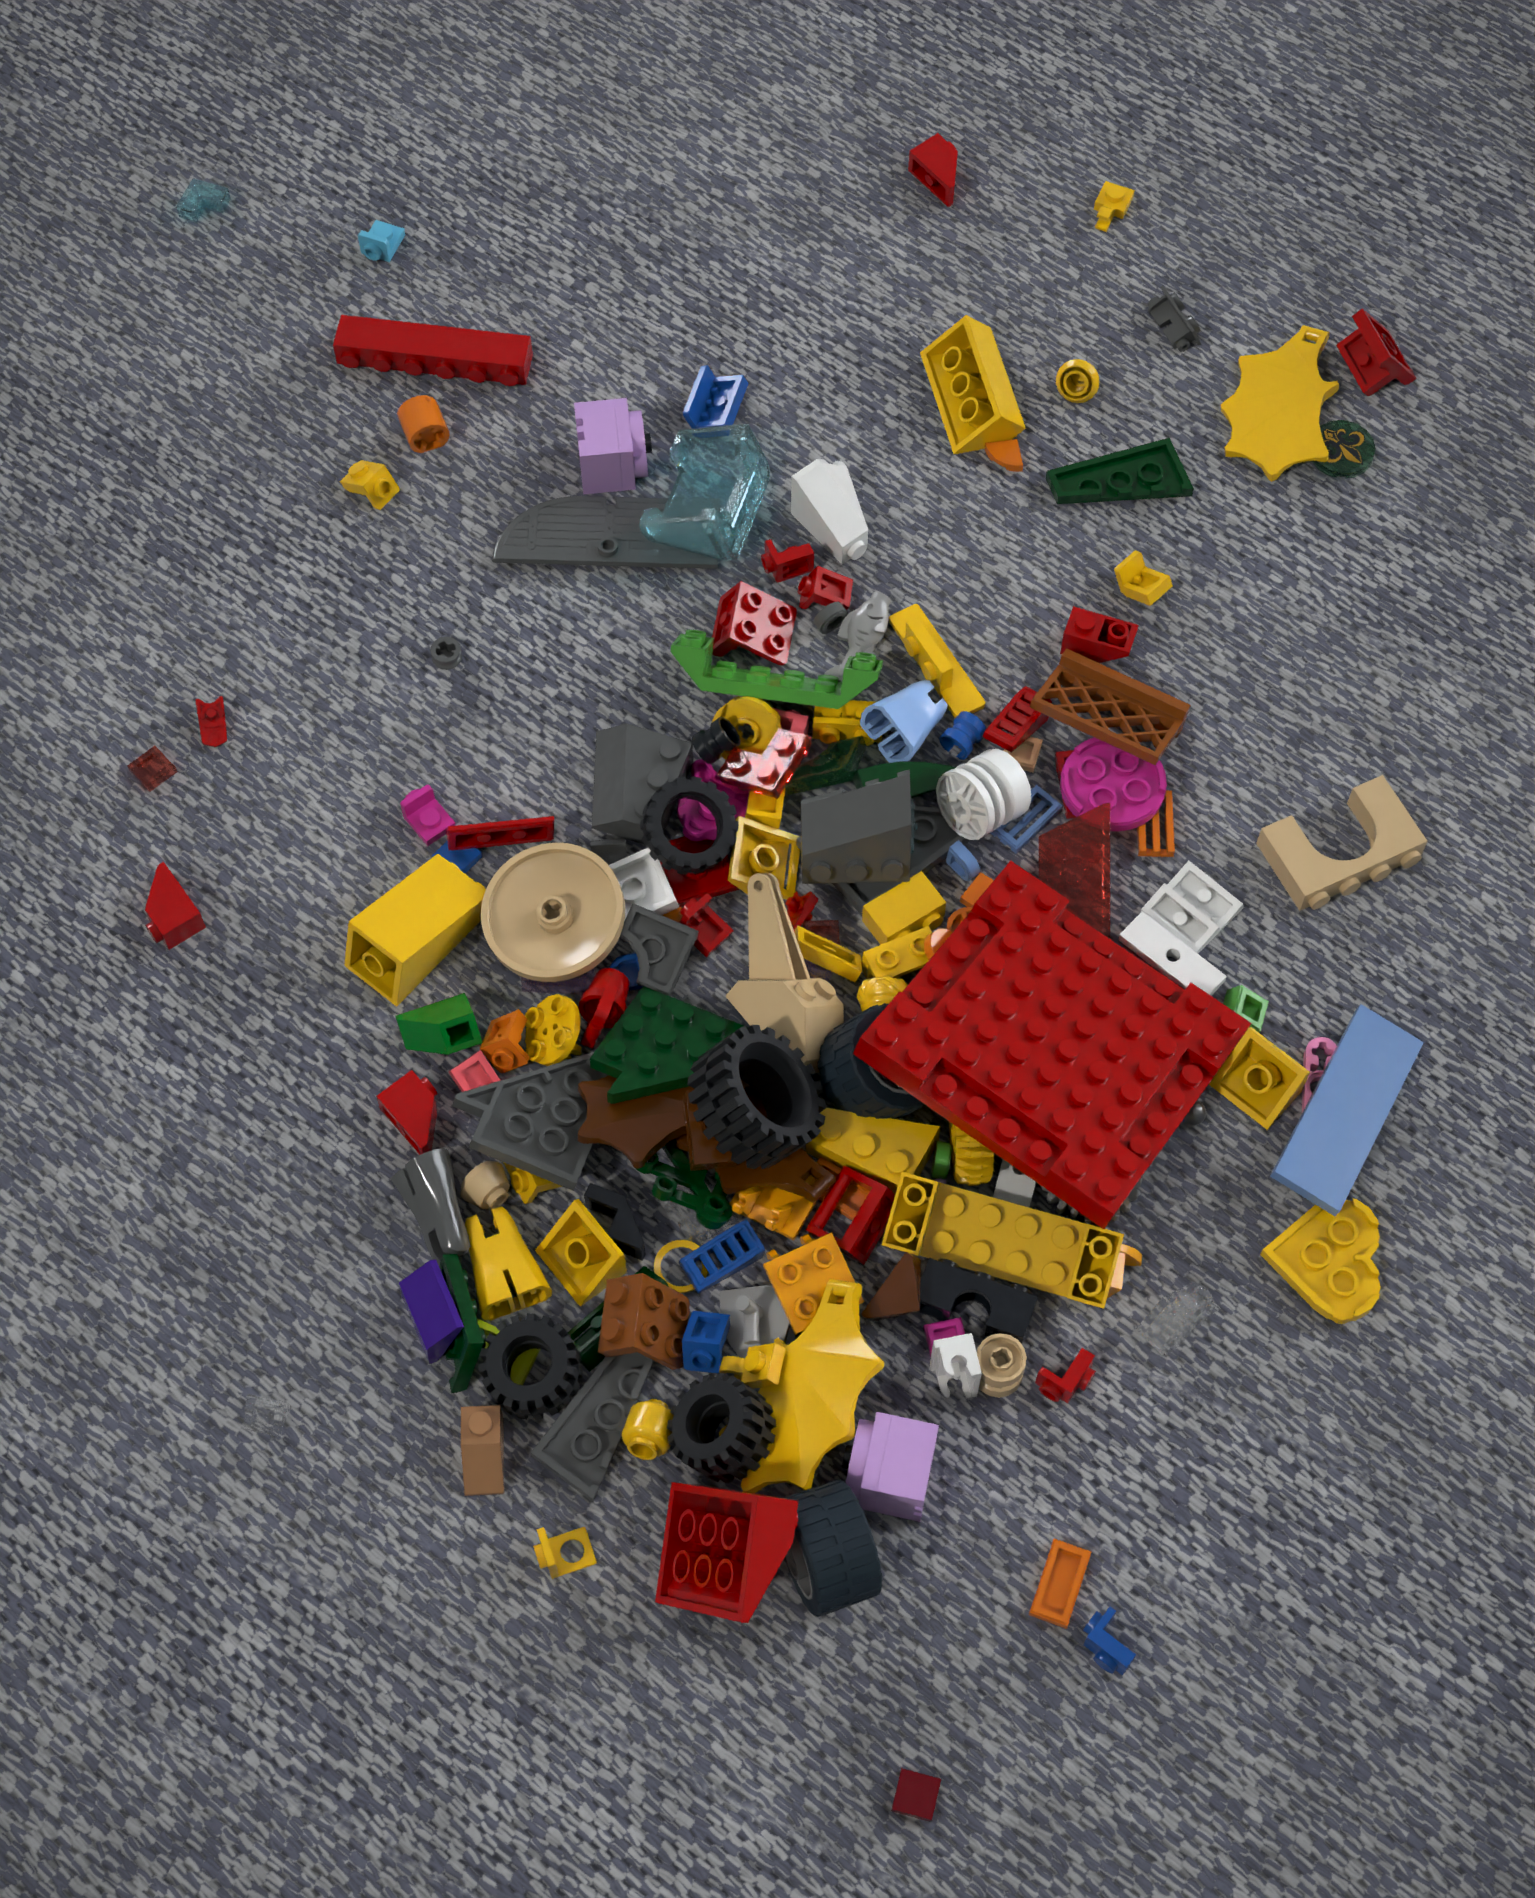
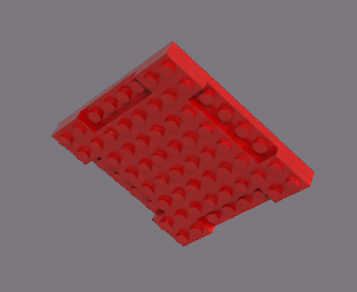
(1052, 1044)

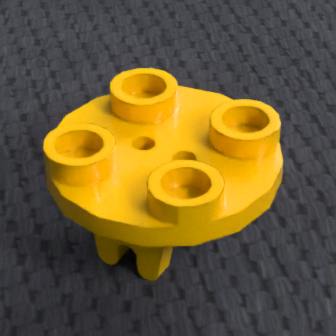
(552, 1030)

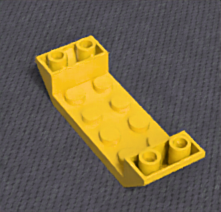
(1003, 1239)

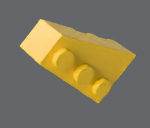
(874, 1145)

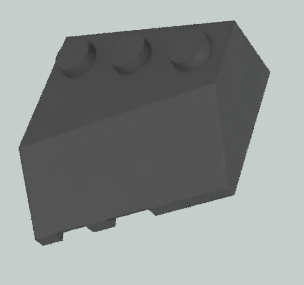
(627, 773)
(858, 834)

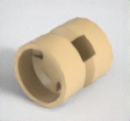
(1001, 1364)

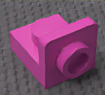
(425, 814)

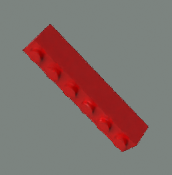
(433, 350)

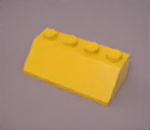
(971, 387)

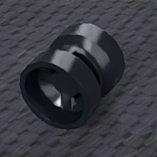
(716, 740)

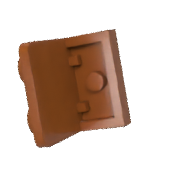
(643, 1319)

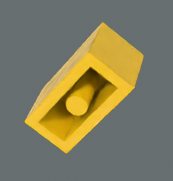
(904, 909)

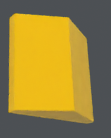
(763, 850)

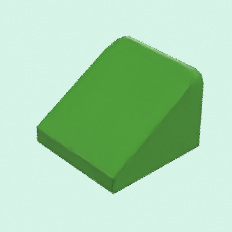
(1247, 1005)

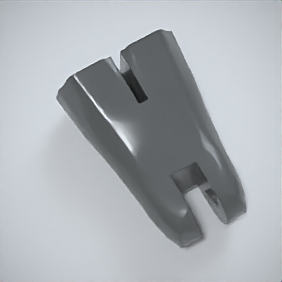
(430, 1193)

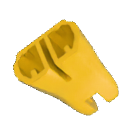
(504, 1261)

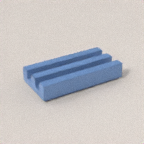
(1017, 845)

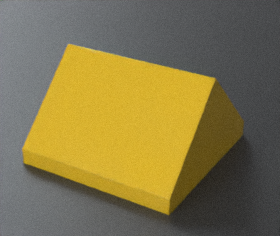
(1260, 1078)
(581, 1253)

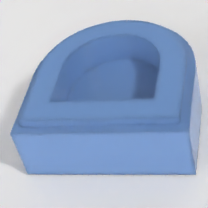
(962, 861)

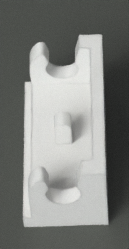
(956, 1359)

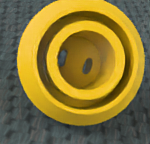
(1077, 380)

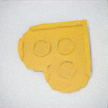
(1331, 1260)

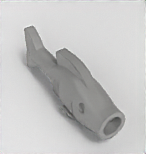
(863, 629)

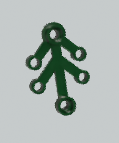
(710, 1208)

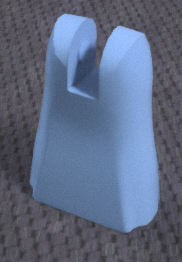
(908, 716)

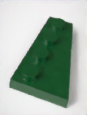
(1129, 474)

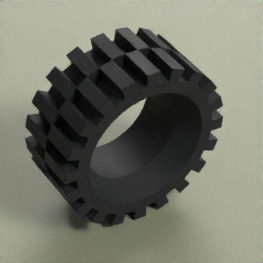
(778, 1080)

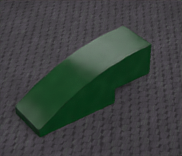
(923, 775)

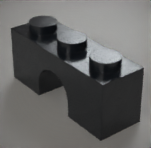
(947, 1285)

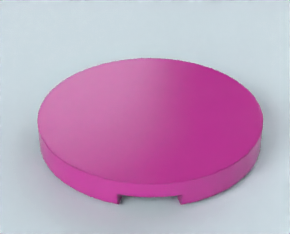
(1106, 774)

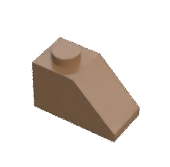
(482, 1450)

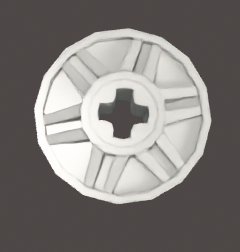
(983, 794)

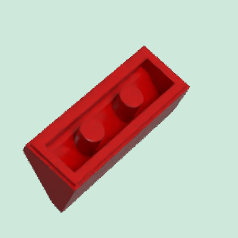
(500, 833)

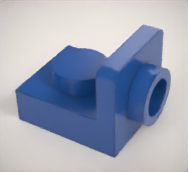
(705, 1341)

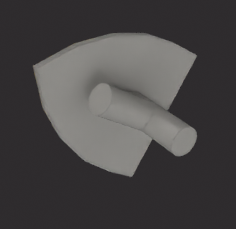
(754, 1317)

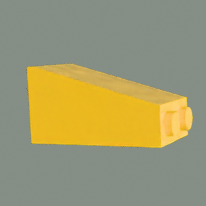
(413, 928)

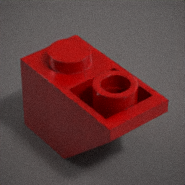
(1098, 636)

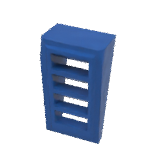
(729, 1237)

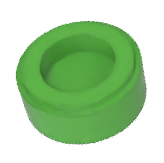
(941, 1160)

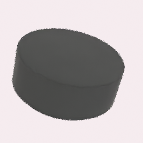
(830, 617)

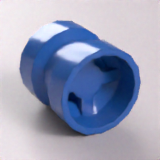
(965, 732)

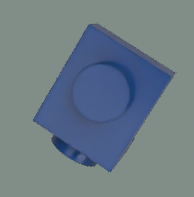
(1108, 1651)

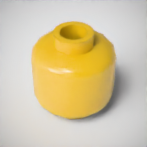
(646, 1429)

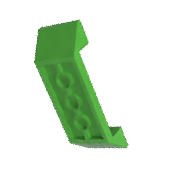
(695, 654)

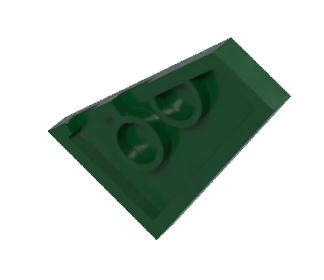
(470, 1340)

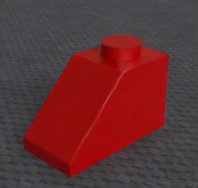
(935, 167)
(170, 910)
(411, 1109)

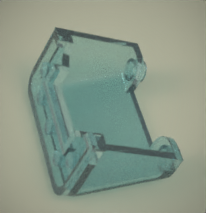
(714, 492)

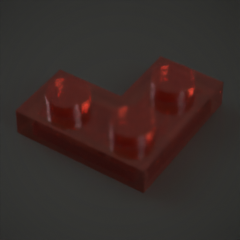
(771, 770)

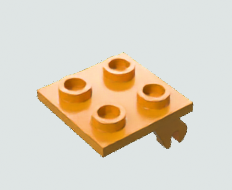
(774, 1208)
(802, 1277)

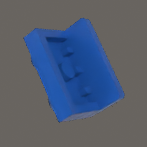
(714, 399)

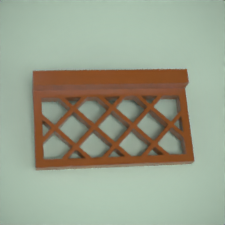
(1115, 694)

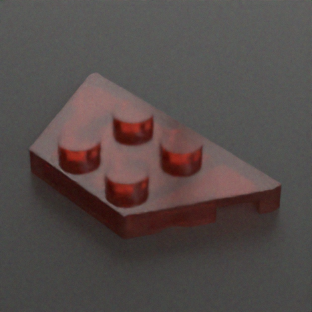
(1078, 865)

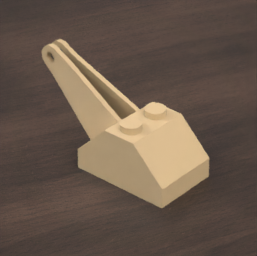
(779, 984)

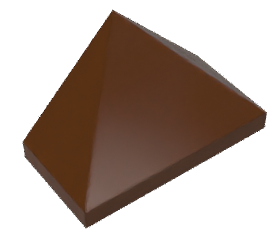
(899, 1292)

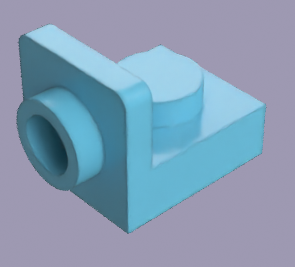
(380, 241)

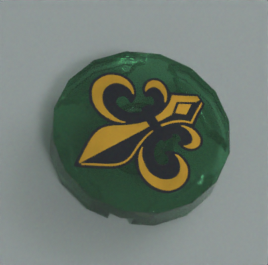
(1349, 449)

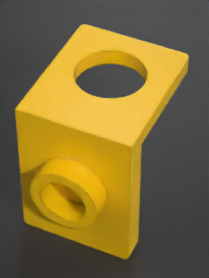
(549, 1552)

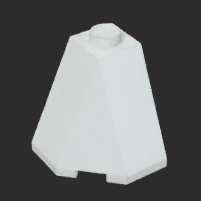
(829, 508)

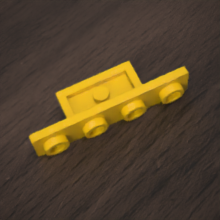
(936, 660)

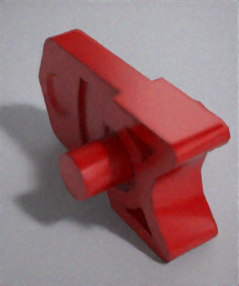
(212, 722)
(800, 908)

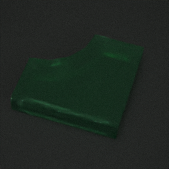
(829, 768)

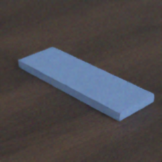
(1347, 1110)

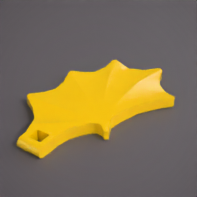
(1280, 405)
(816, 1391)

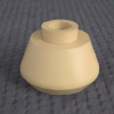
(486, 1185)

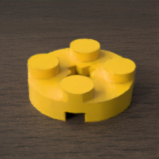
(758, 715)

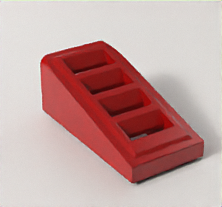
(1017, 719)

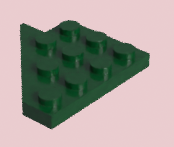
(656, 1045)

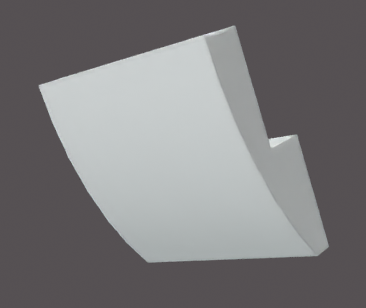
(1193, 907)

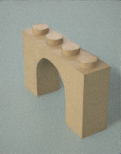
(1315, 878)

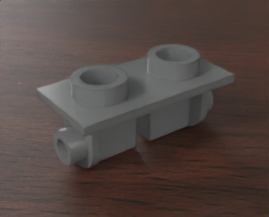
(1167, 310)

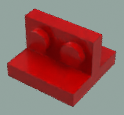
(1373, 355)

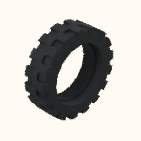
(710, 797)

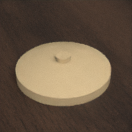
(553, 912)

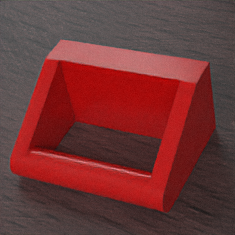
(867, 1224)

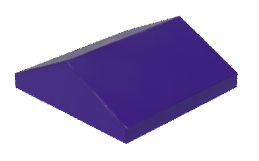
(431, 1309)

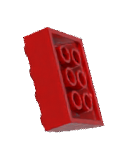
(722, 1549)

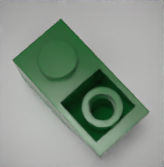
(440, 1026)

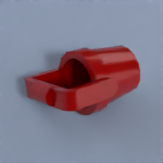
(603, 1003)

